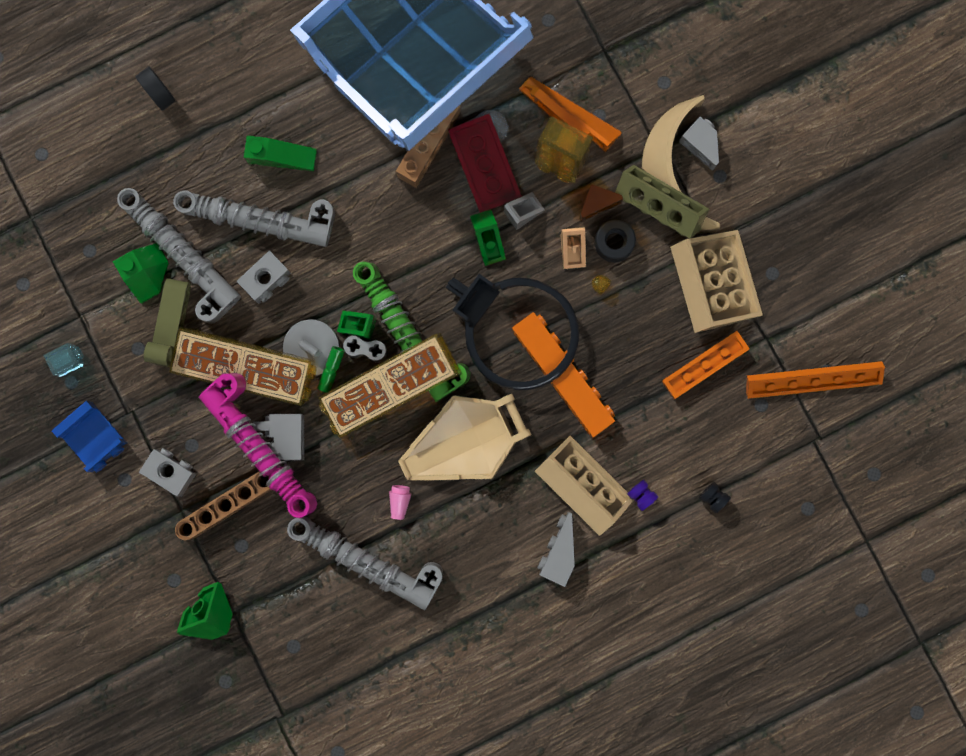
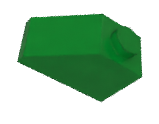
(488, 237)

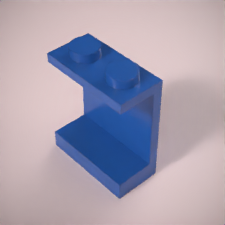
(90, 436)

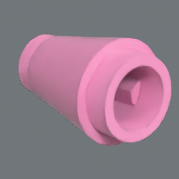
(399, 501)

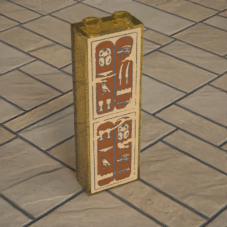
(264, 369)
(389, 385)

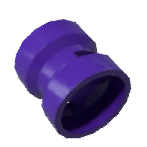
(646, 499)

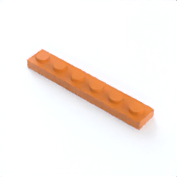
(815, 380)

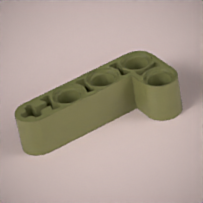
(169, 320)

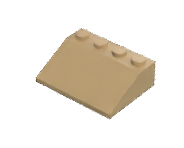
(716, 280)

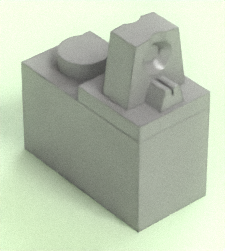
(287, 434)

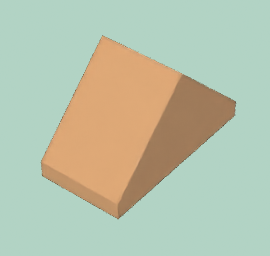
(573, 248)

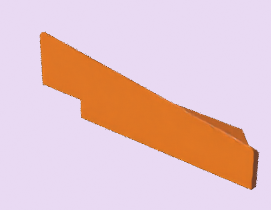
(570, 113)

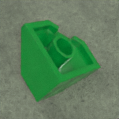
(143, 271)
(209, 615)

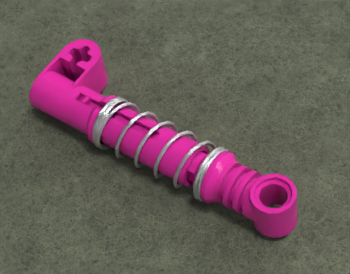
(252, 444)

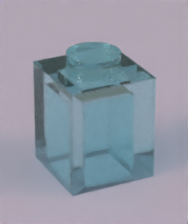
(64, 359)

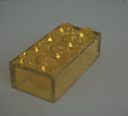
(562, 150)

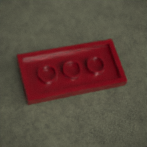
(484, 163)

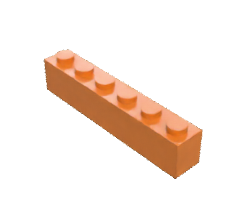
(570, 385)

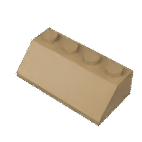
(584, 485)

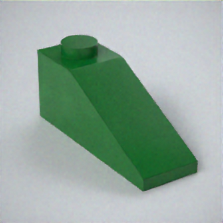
(279, 154)

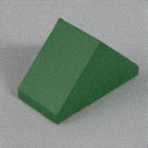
(357, 324)

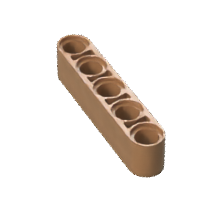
(215, 507)

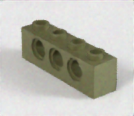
(673, 201)

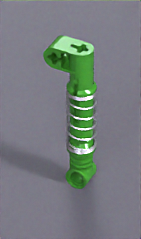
(398, 323)

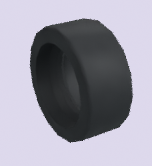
(155, 88)

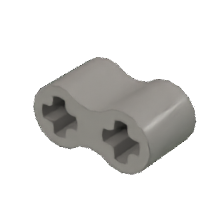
(365, 349)

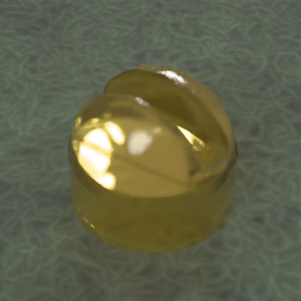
(600, 284)

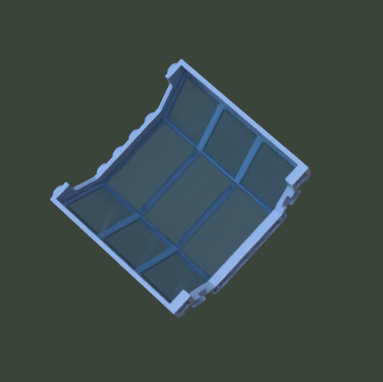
(409, 58)

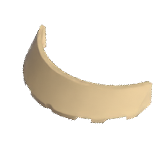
(658, 150)

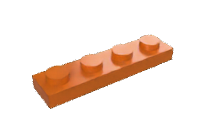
(705, 365)

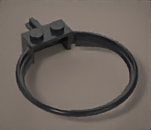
(476, 301)

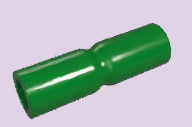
(332, 365)

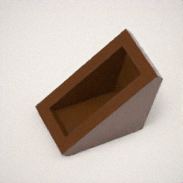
(598, 201)

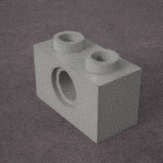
(266, 265)
(155, 470)

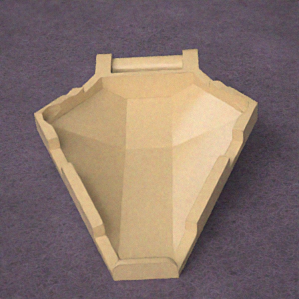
(464, 441)

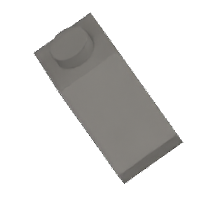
(702, 142)

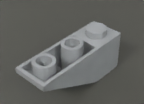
(560, 558)

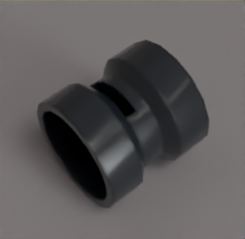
(710, 494)

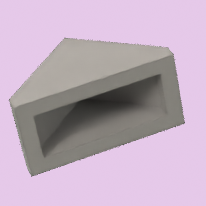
(523, 210)

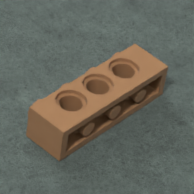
(422, 154)

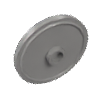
(311, 340)

